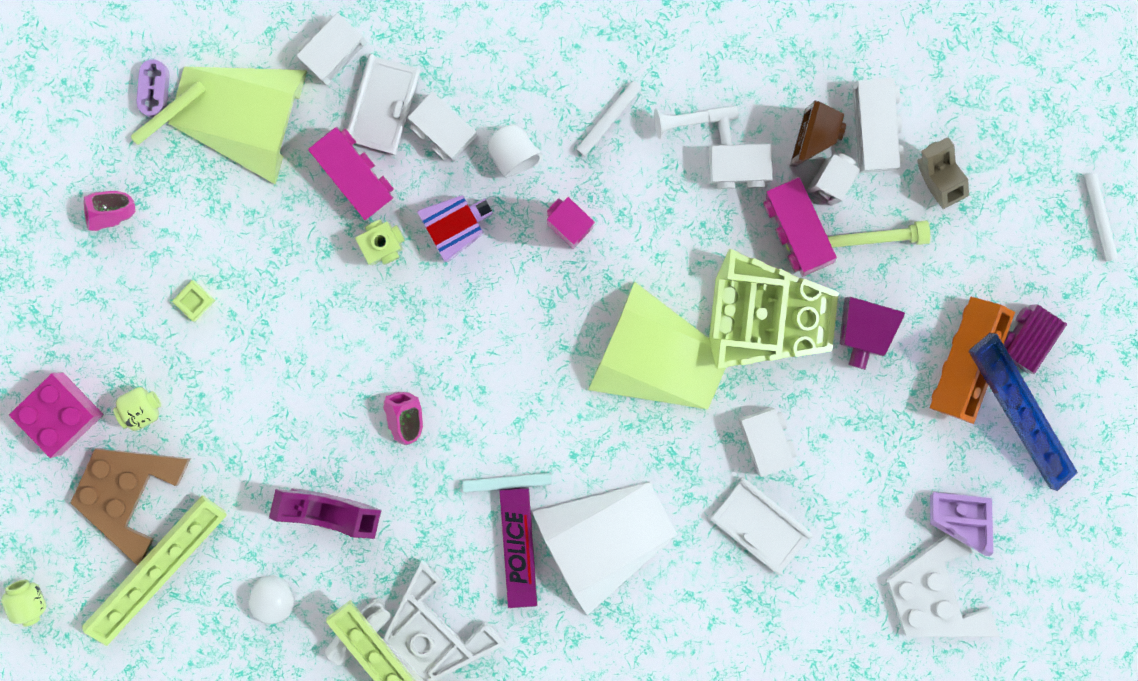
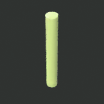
(168, 113)

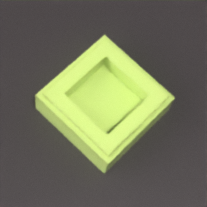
(193, 301)

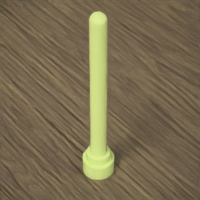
(915, 233)

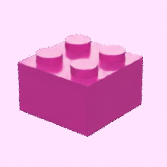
(56, 414)

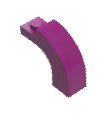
(326, 511)

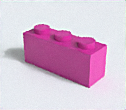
(352, 172)
(569, 221)
(799, 227)

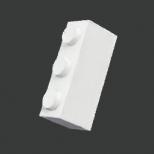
(877, 125)

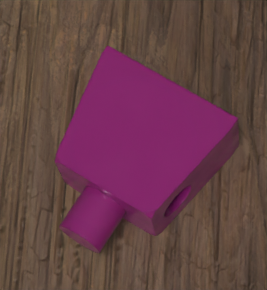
(867, 329)

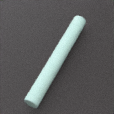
(507, 482)

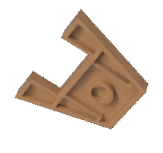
(113, 489)

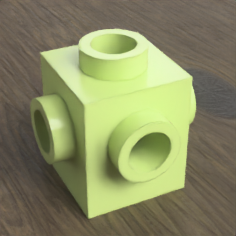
(370, 240)

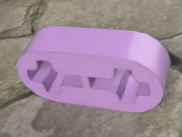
(145, 87)

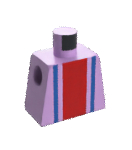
(454, 224)

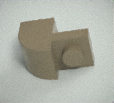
(942, 174)

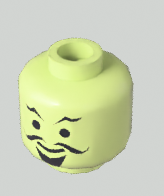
(137, 409)
(23, 603)

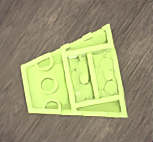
(241, 113)
(767, 314)
(657, 356)

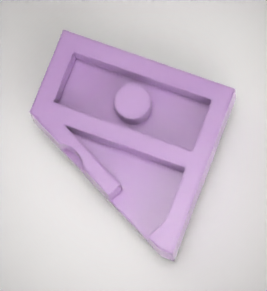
(964, 519)

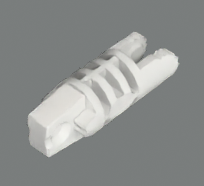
(375, 615)

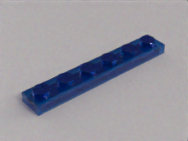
(1023, 411)

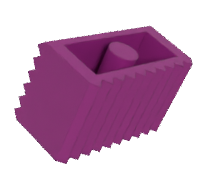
(1033, 337)

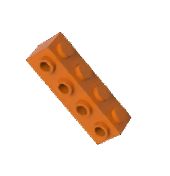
(961, 382)

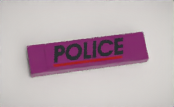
(518, 547)

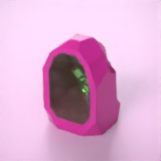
(107, 209)
(404, 417)

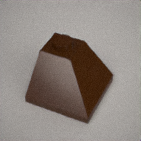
(818, 131)

